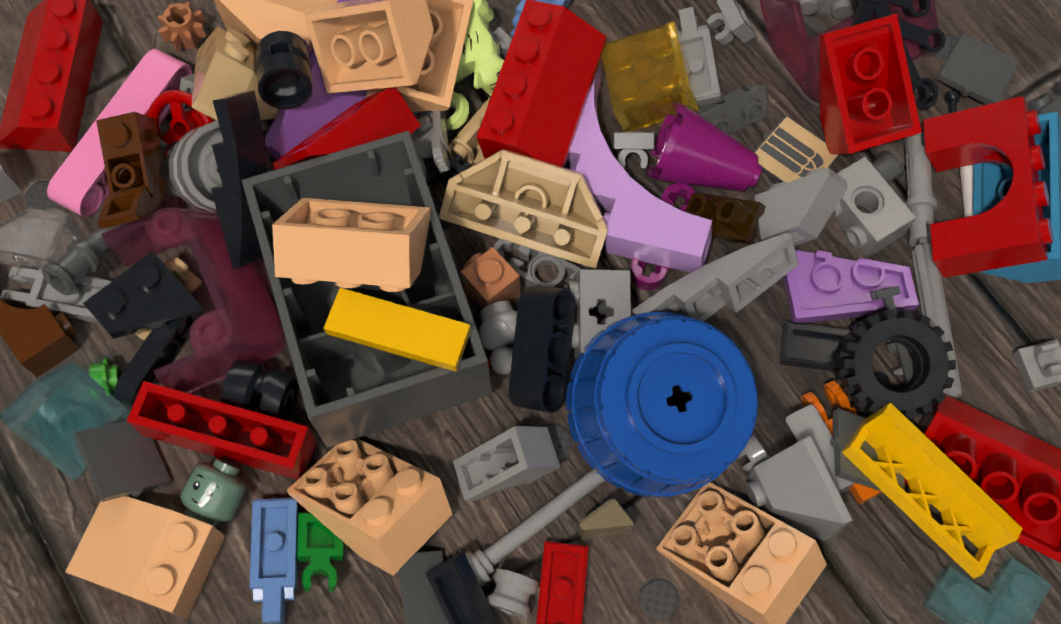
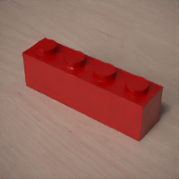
(222, 430)

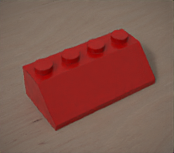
(51, 77)
(542, 84)
(1007, 465)

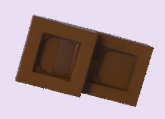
(131, 205)

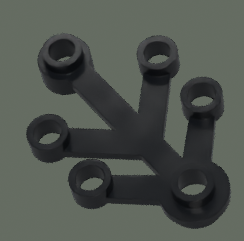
(879, 8)

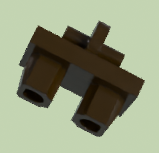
(731, 217)

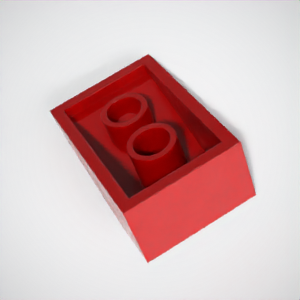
(865, 87)
(363, 122)

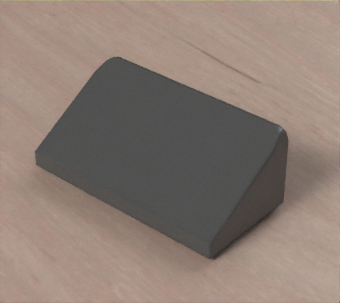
(417, 593)

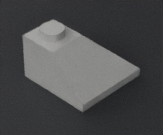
(799, 491)

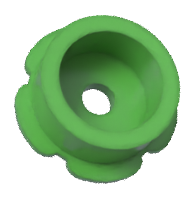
(105, 374)

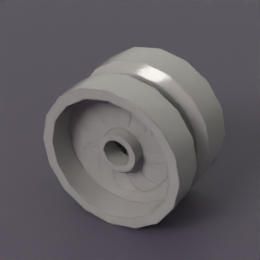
(194, 166)

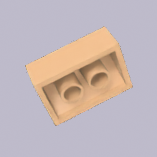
(370, 43)
(442, 59)
(351, 243)

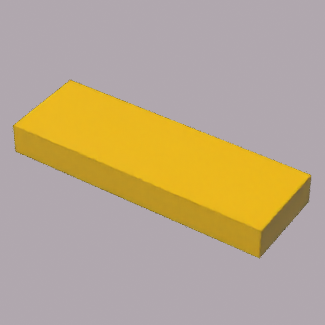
(397, 329)

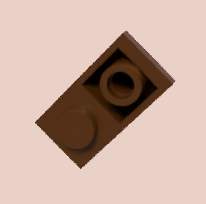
(130, 151)

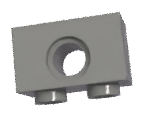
(888, 214)

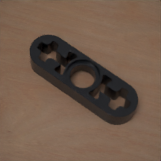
(156, 351)

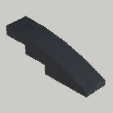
(238, 158)

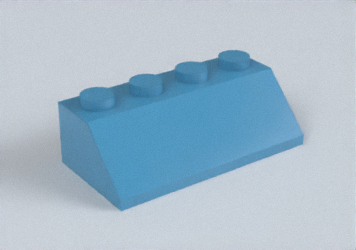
(993, 182)

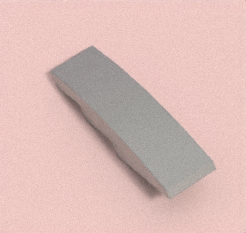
(726, 281)

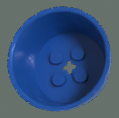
(623, 410)

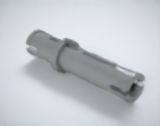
(919, 189)

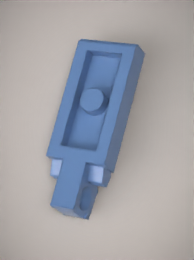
(274, 556)

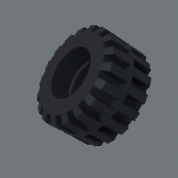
(928, 358)

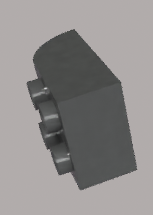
(345, 384)

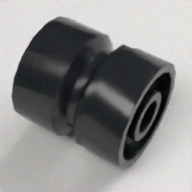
(284, 70)
(260, 391)

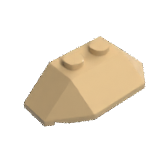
(224, 68)
(528, 205)

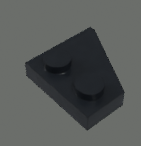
(142, 298)

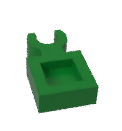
(320, 547)

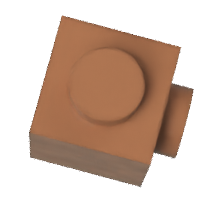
(490, 279)

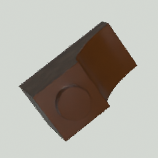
(37, 336)

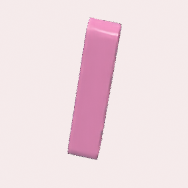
(82, 178)

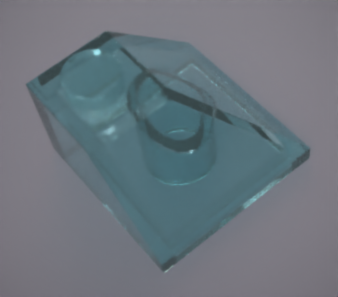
(56, 408)

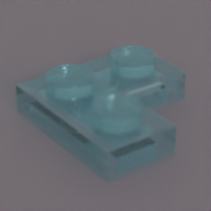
(1009, 600)

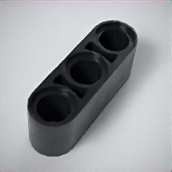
(542, 348)

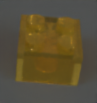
(648, 76)

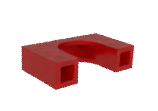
(1015, 227)

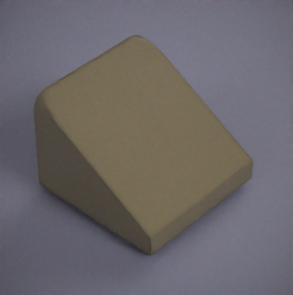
(606, 521)

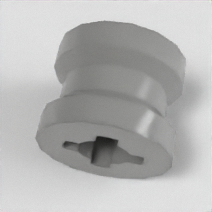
(512, 593)

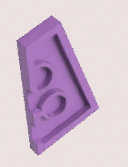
(841, 288)

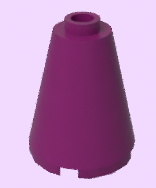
(701, 154)

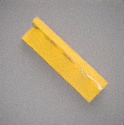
(932, 481)

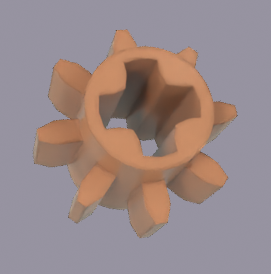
(182, 26)

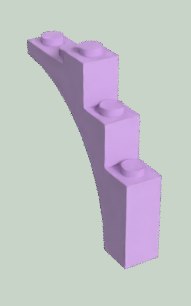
(636, 220)

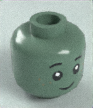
(213, 491)

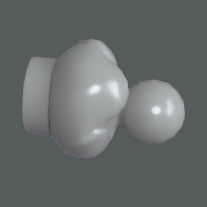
(498, 334)

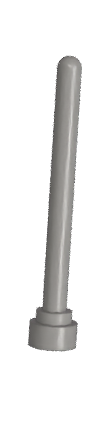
(483, 562)

